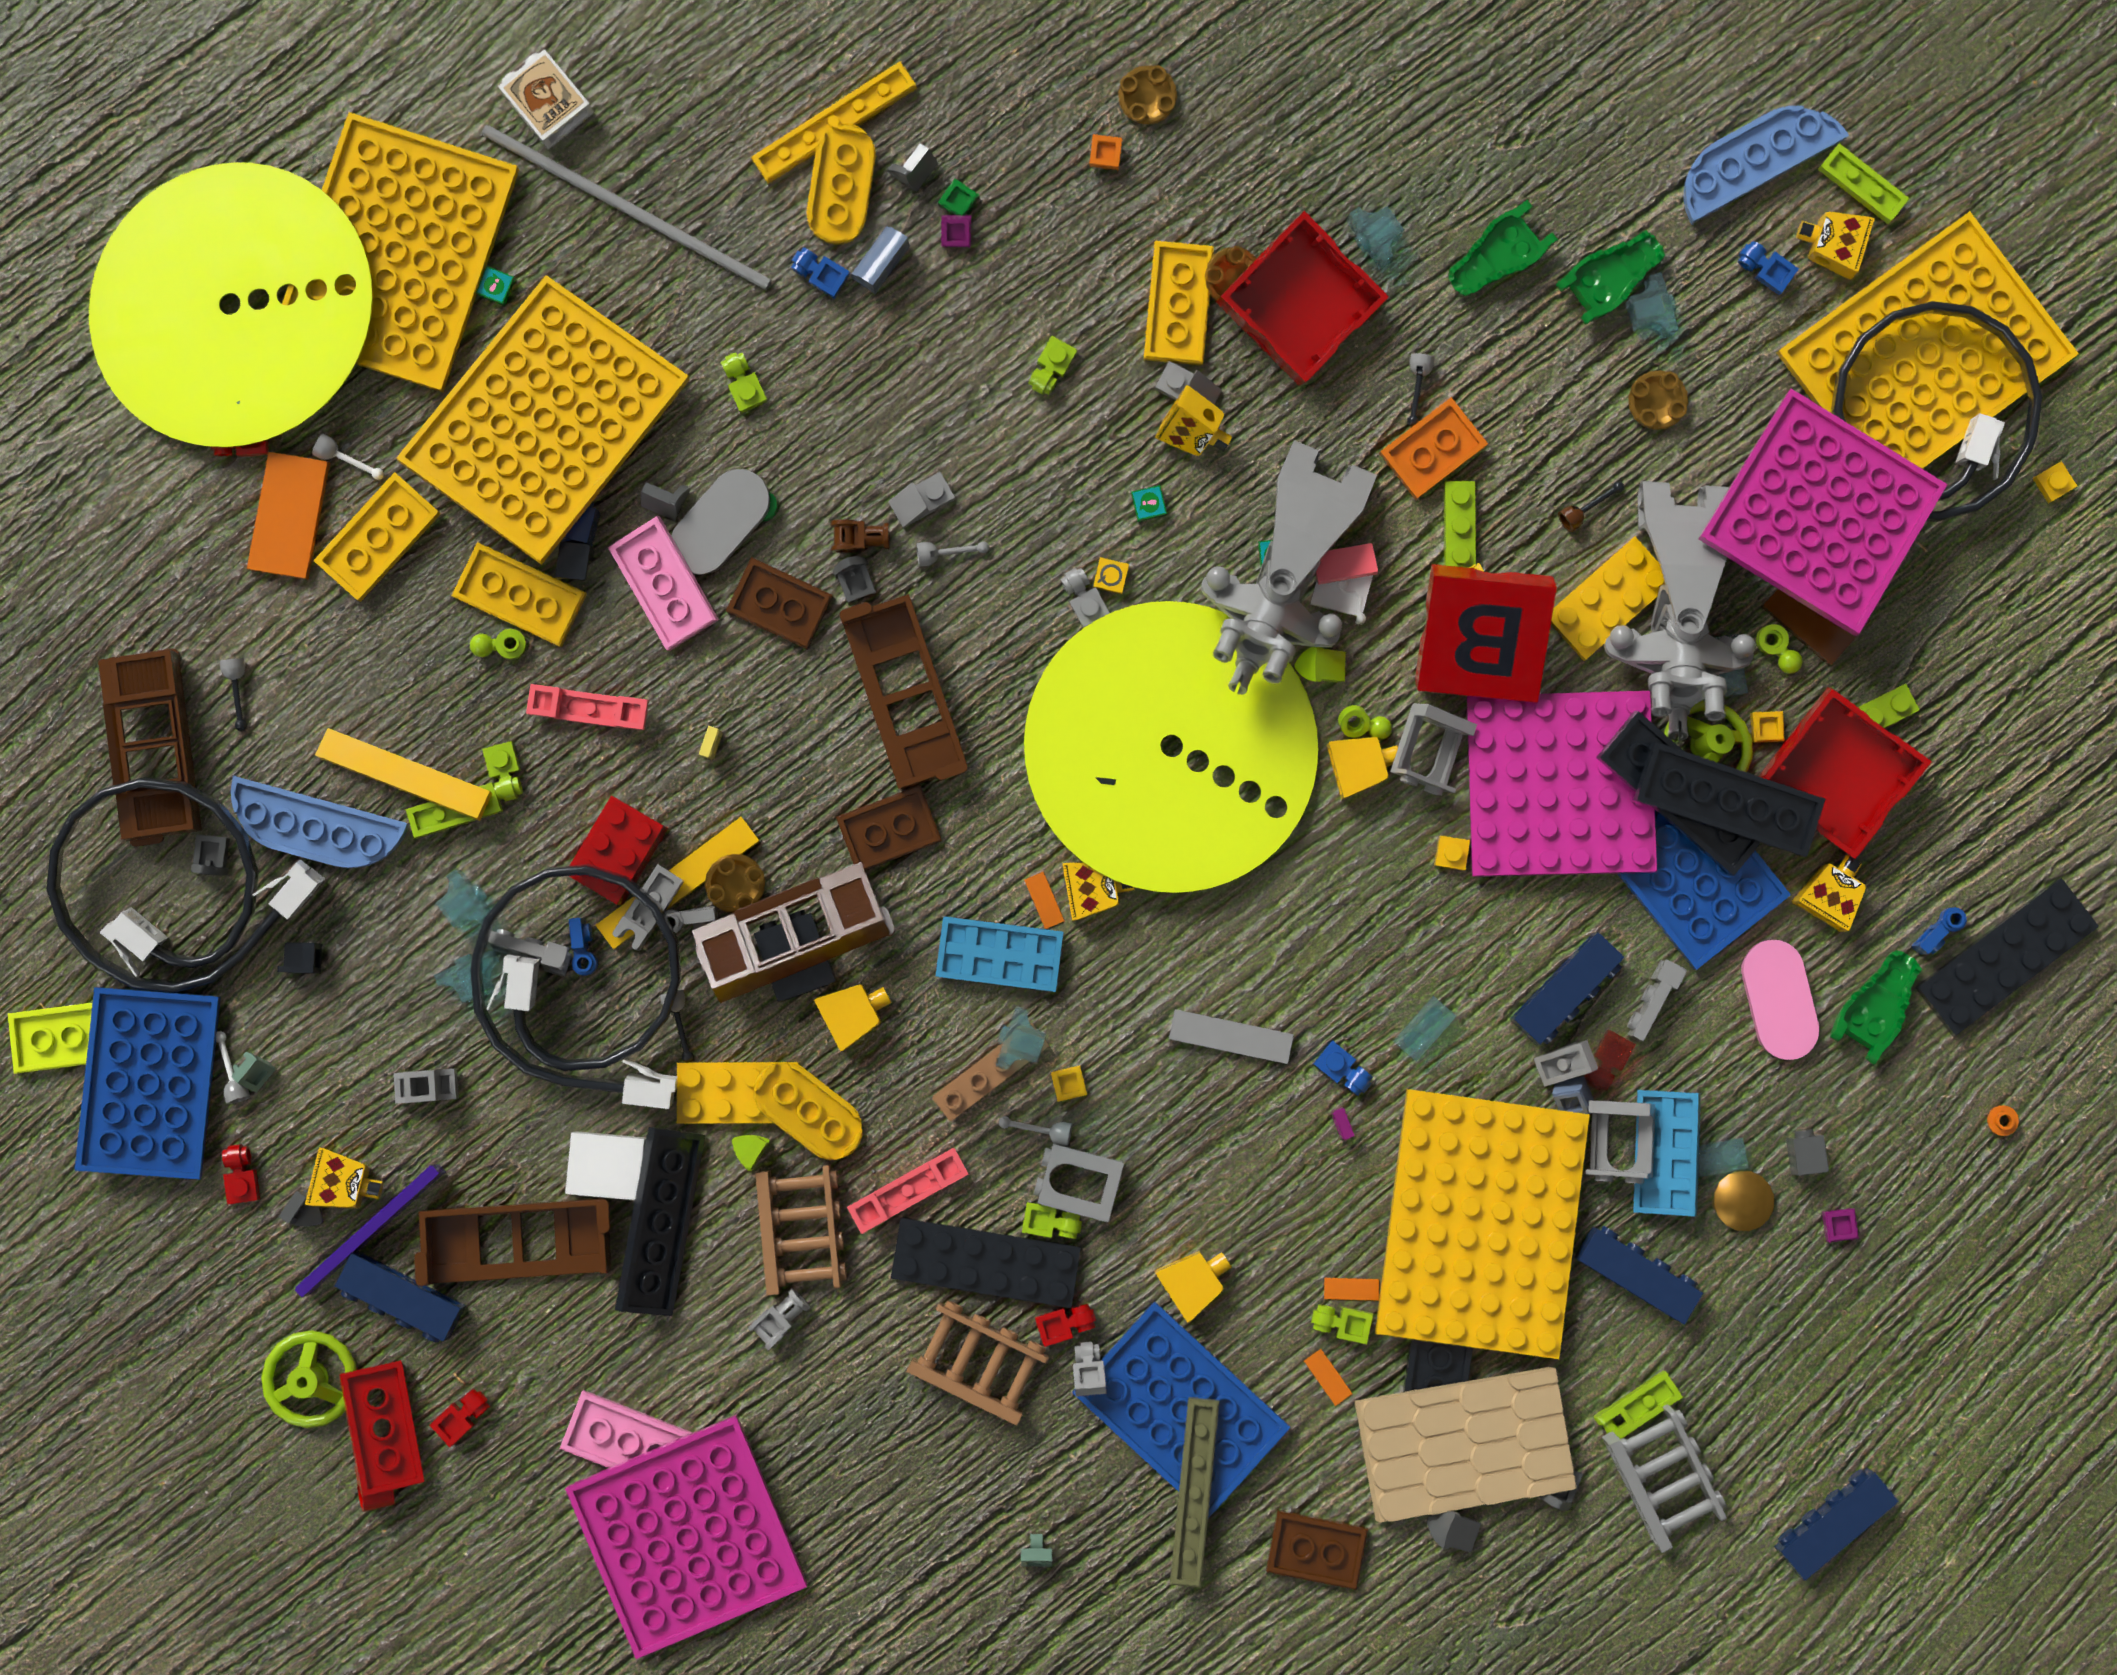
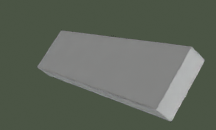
(1231, 1036)

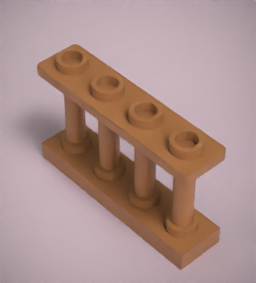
(976, 1083)
(771, 1217)
(980, 1393)

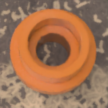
(1993, 1120)

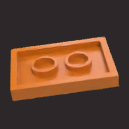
(1433, 448)

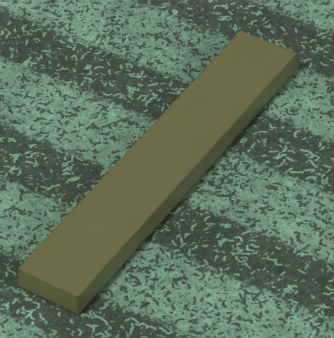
(1194, 1492)

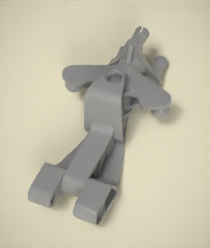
(1268, 614)
(1679, 647)

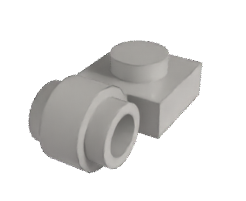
(1087, 605)
(697, 916)
(1088, 1370)

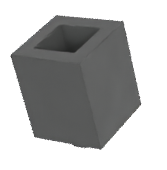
(1807, 1153)

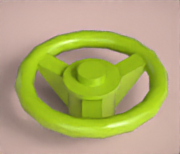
(1716, 740)
(307, 1379)

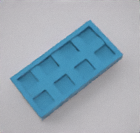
(999, 954)
(1676, 1155)

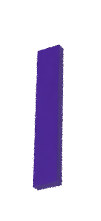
(369, 1230)

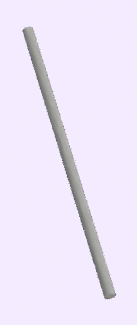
(626, 207)

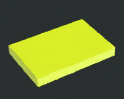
(49, 1037)

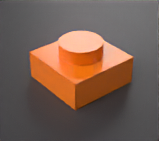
(1105, 152)

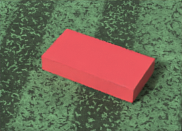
(1347, 564)

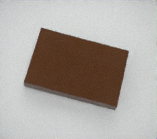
(779, 603)
(1809, 627)
(889, 828)
(1316, 1549)

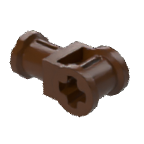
(858, 536)

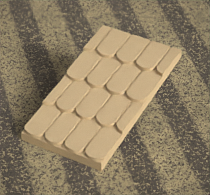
(1465, 1444)

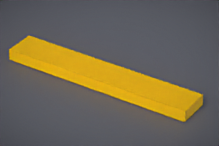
(852, 109)
(403, 774)
(734, 839)

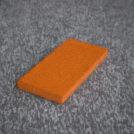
(288, 515)

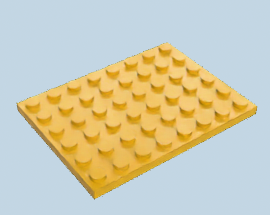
(427, 233)
(1931, 371)
(543, 419)
(1482, 1224)

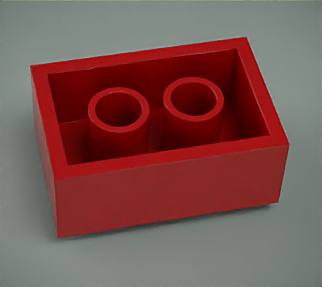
(621, 843)

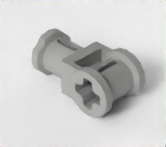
(775, 1319)

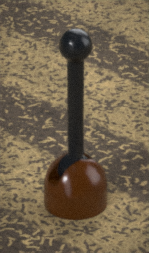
(1573, 517)

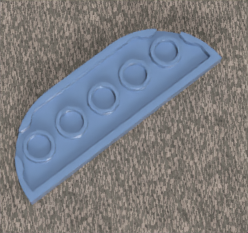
(1757, 156)
(314, 826)

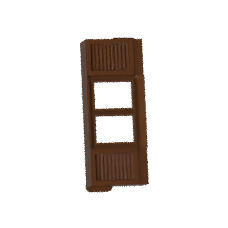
(882, 635)
(139, 683)
(849, 908)
(453, 1246)

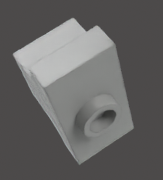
(426, 1086)

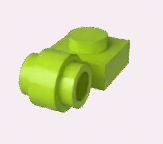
(1056, 360)
(746, 389)
(502, 762)
(1042, 1219)
(1352, 1324)

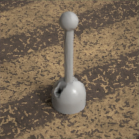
(928, 552)
(1059, 1133)

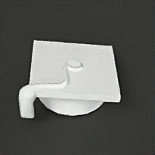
(1344, 596)

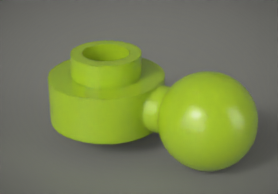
(483, 645)
(1789, 660)
(1377, 727)

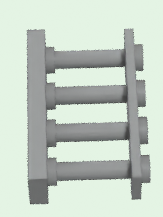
(1648, 1502)

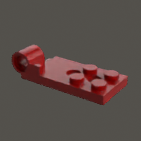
(388, 1460)

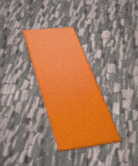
(1044, 900)
(1351, 1289)
(1328, 1377)

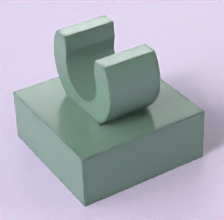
(253, 1072)
(1036, 1555)

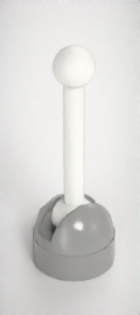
(327, 448)
(233, 1091)

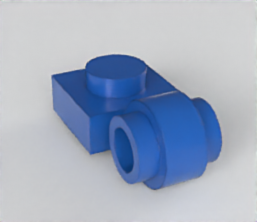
(1774, 272)
(826, 276)
(580, 936)
(1933, 937)
(1337, 1062)

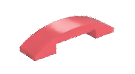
(587, 707)
(907, 1190)

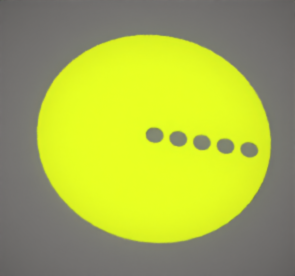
(161, 317)
(1104, 716)

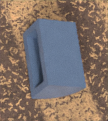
(881, 259)

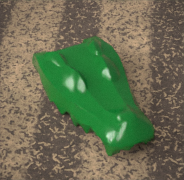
(1503, 249)
(1609, 275)
(1878, 1007)

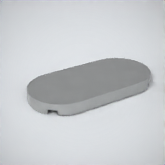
(722, 520)

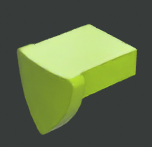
(1321, 665)
(749, 1149)

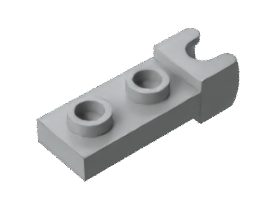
(662, 887)
(552, 957)
(1666, 977)

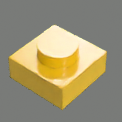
(2054, 482)
(1452, 853)

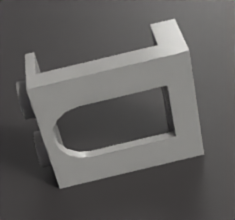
(1454, 728)
(1599, 1160)
(1054, 1199)

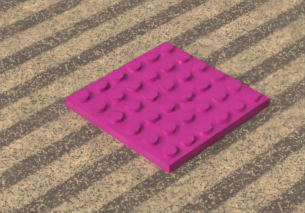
(1823, 512)
(1543, 794)
(686, 1536)

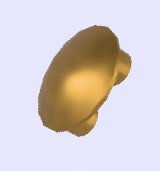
(1147, 94)
(1226, 268)
(1658, 399)
(734, 882)
(1743, 1200)

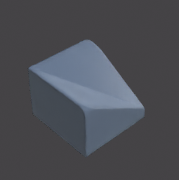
(1572, 1095)

